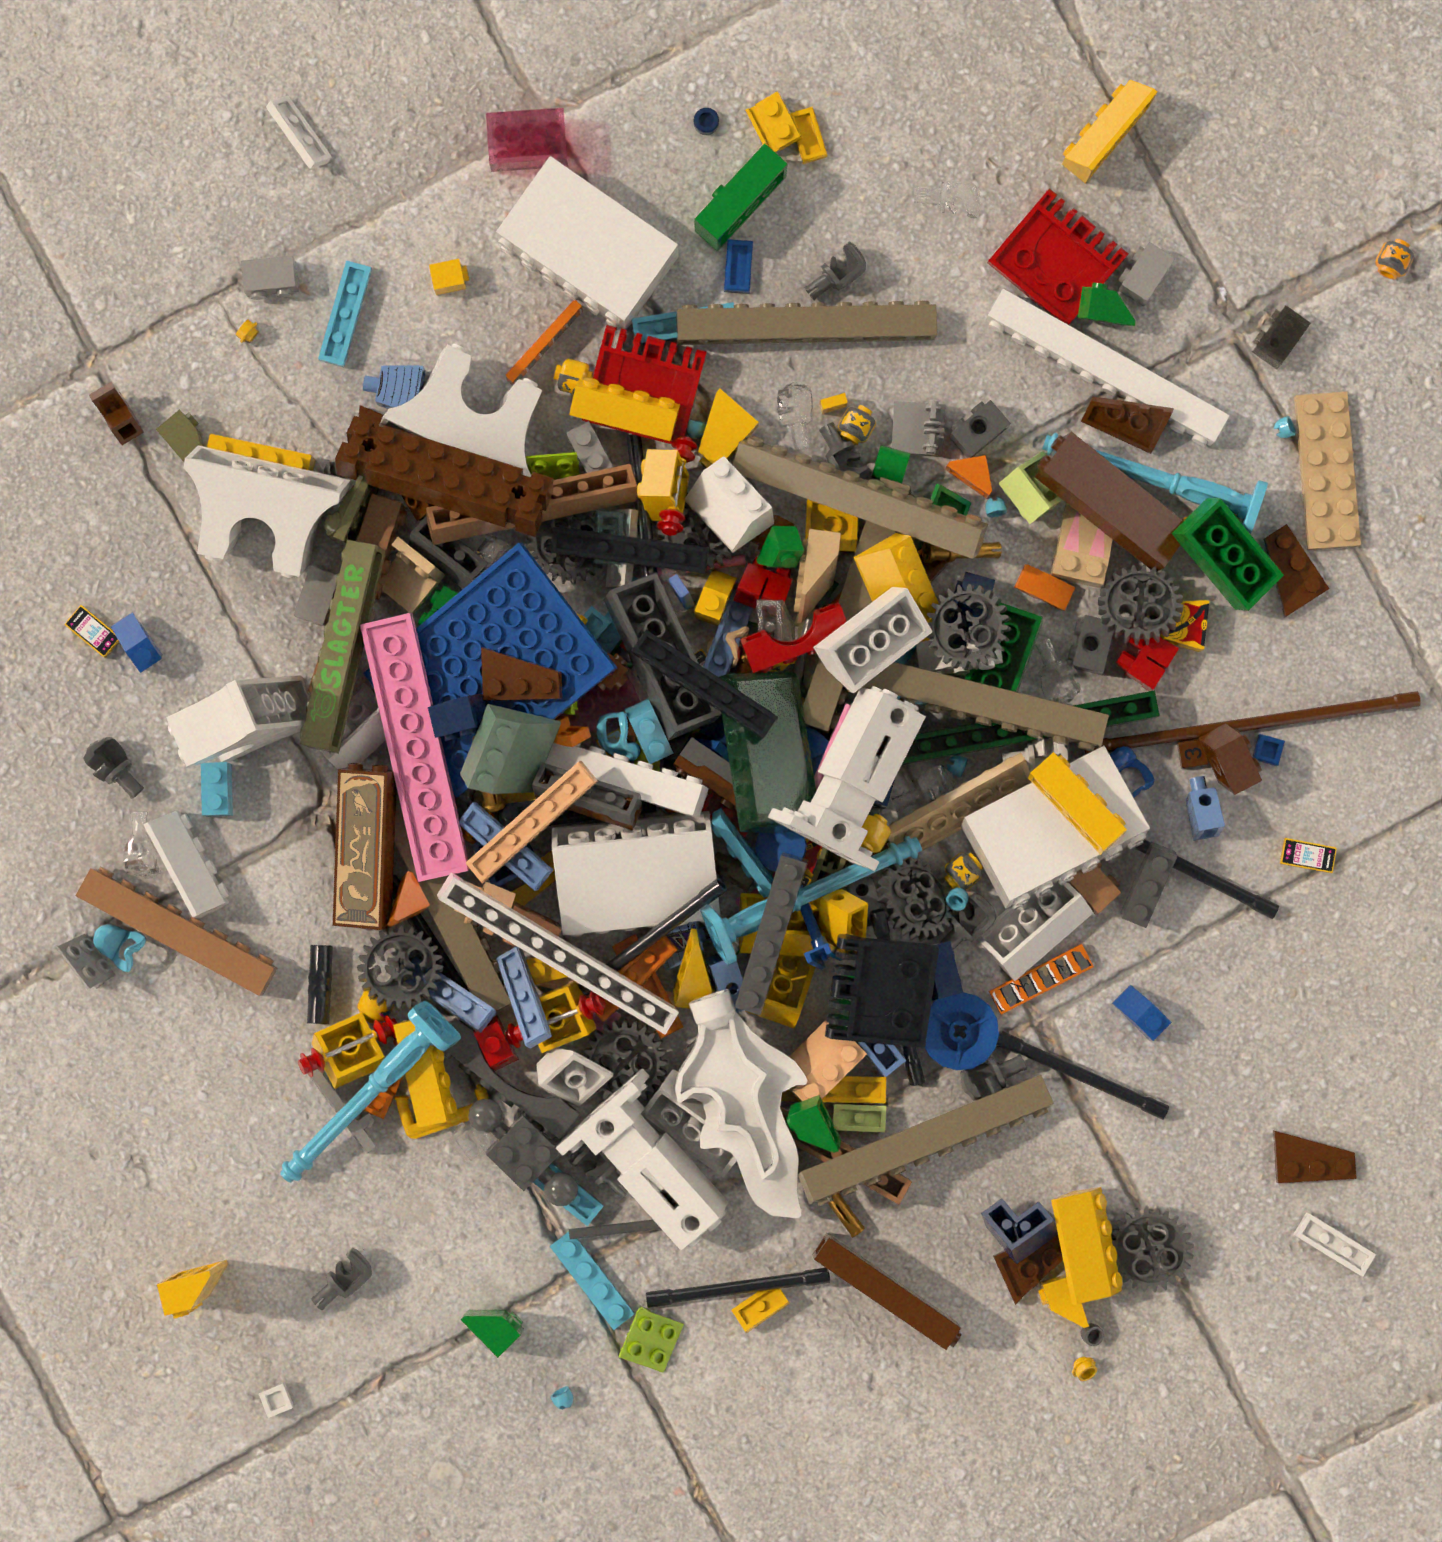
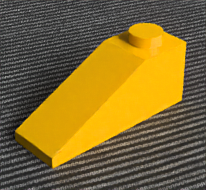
(693, 975)

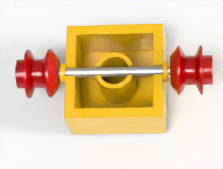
(666, 484)
(567, 1015)
(347, 1049)

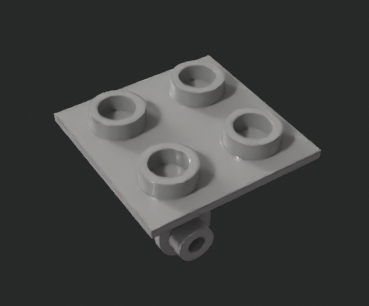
(919, 427)
(86, 961)

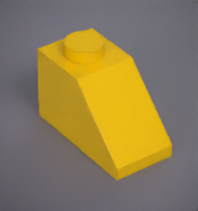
(1057, 1297)

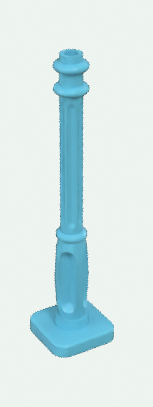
(1189, 488)
(725, 931)
(429, 1029)

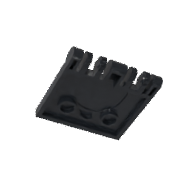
(886, 995)

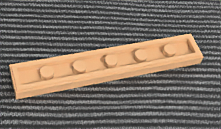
(531, 821)

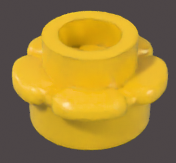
(247, 331)
(1084, 1368)

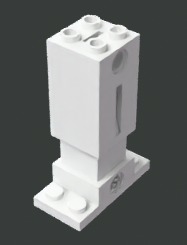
(856, 774)
(650, 1165)

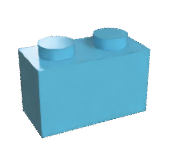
(648, 731)
(216, 789)

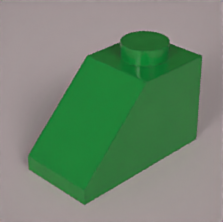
(1104, 306)
(781, 547)
(814, 1124)

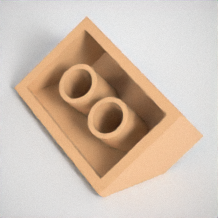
(824, 1062)

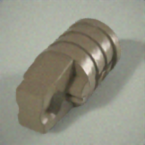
(732, 871)

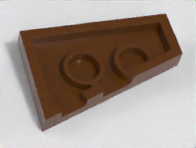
(1128, 421)
(1301, 578)
(517, 679)
(1310, 1161)
(1027, 1274)

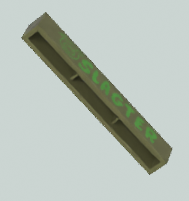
(342, 646)

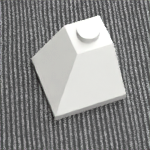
(571, 1075)

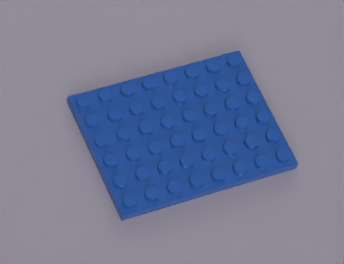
(516, 614)

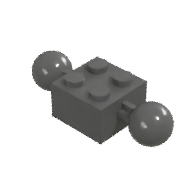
(523, 1152)

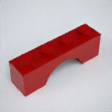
(765, 651)

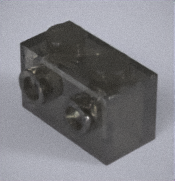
(1280, 337)

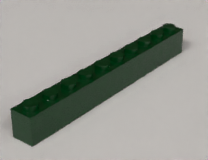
(981, 737)

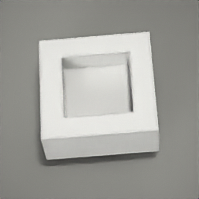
(276, 1400)

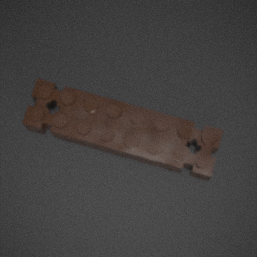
(444, 476)

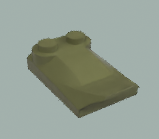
(348, 519)

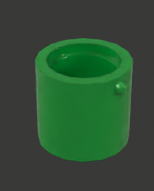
(891, 464)

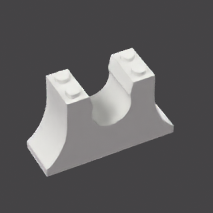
(444, 417)
(278, 494)
(240, 719)

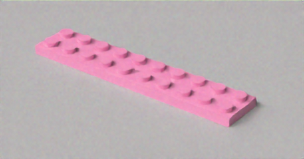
(412, 747)

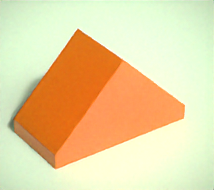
(973, 473)
(408, 900)

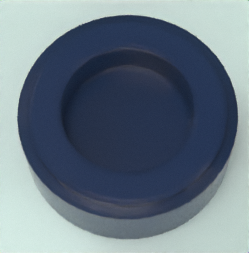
(706, 121)

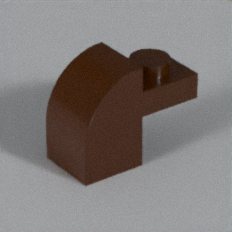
(116, 413)

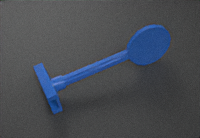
(769, 850)

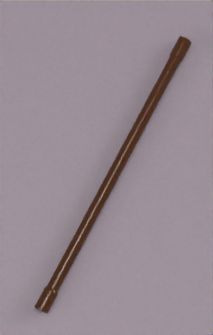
(1397, 702)

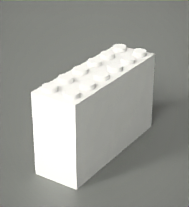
(587, 244)
(1033, 846)
(631, 877)

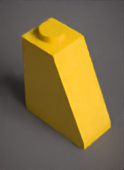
(724, 429)
(714, 597)

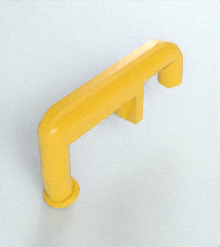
(411, 1128)

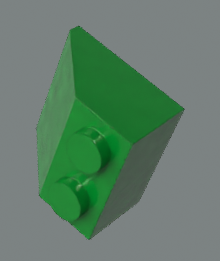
(494, 1328)

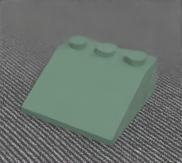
(508, 751)

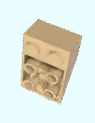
(816, 570)

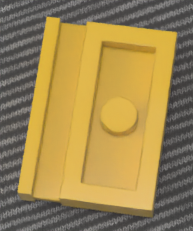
(774, 122)

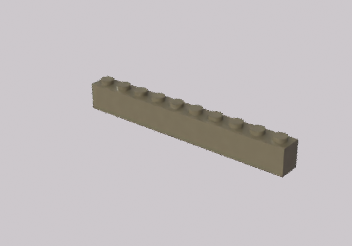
(806, 324)
(860, 497)
(825, 690)
(993, 705)
(461, 938)
(925, 1139)

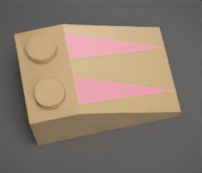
(1080, 551)

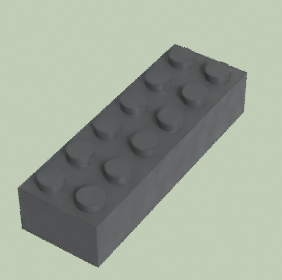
(644, 607)

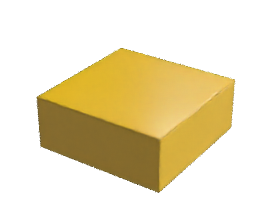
(833, 403)

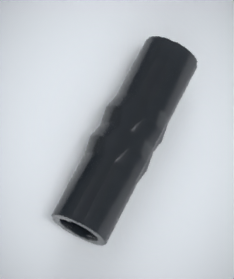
(319, 984)

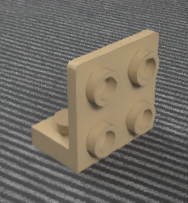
(410, 577)

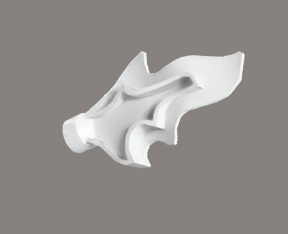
(741, 1095)

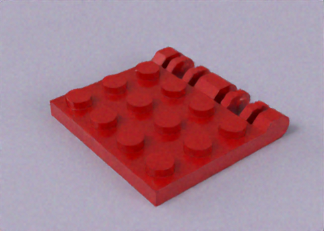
(1055, 261)
(650, 374)

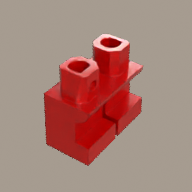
(757, 578)
(1149, 662)

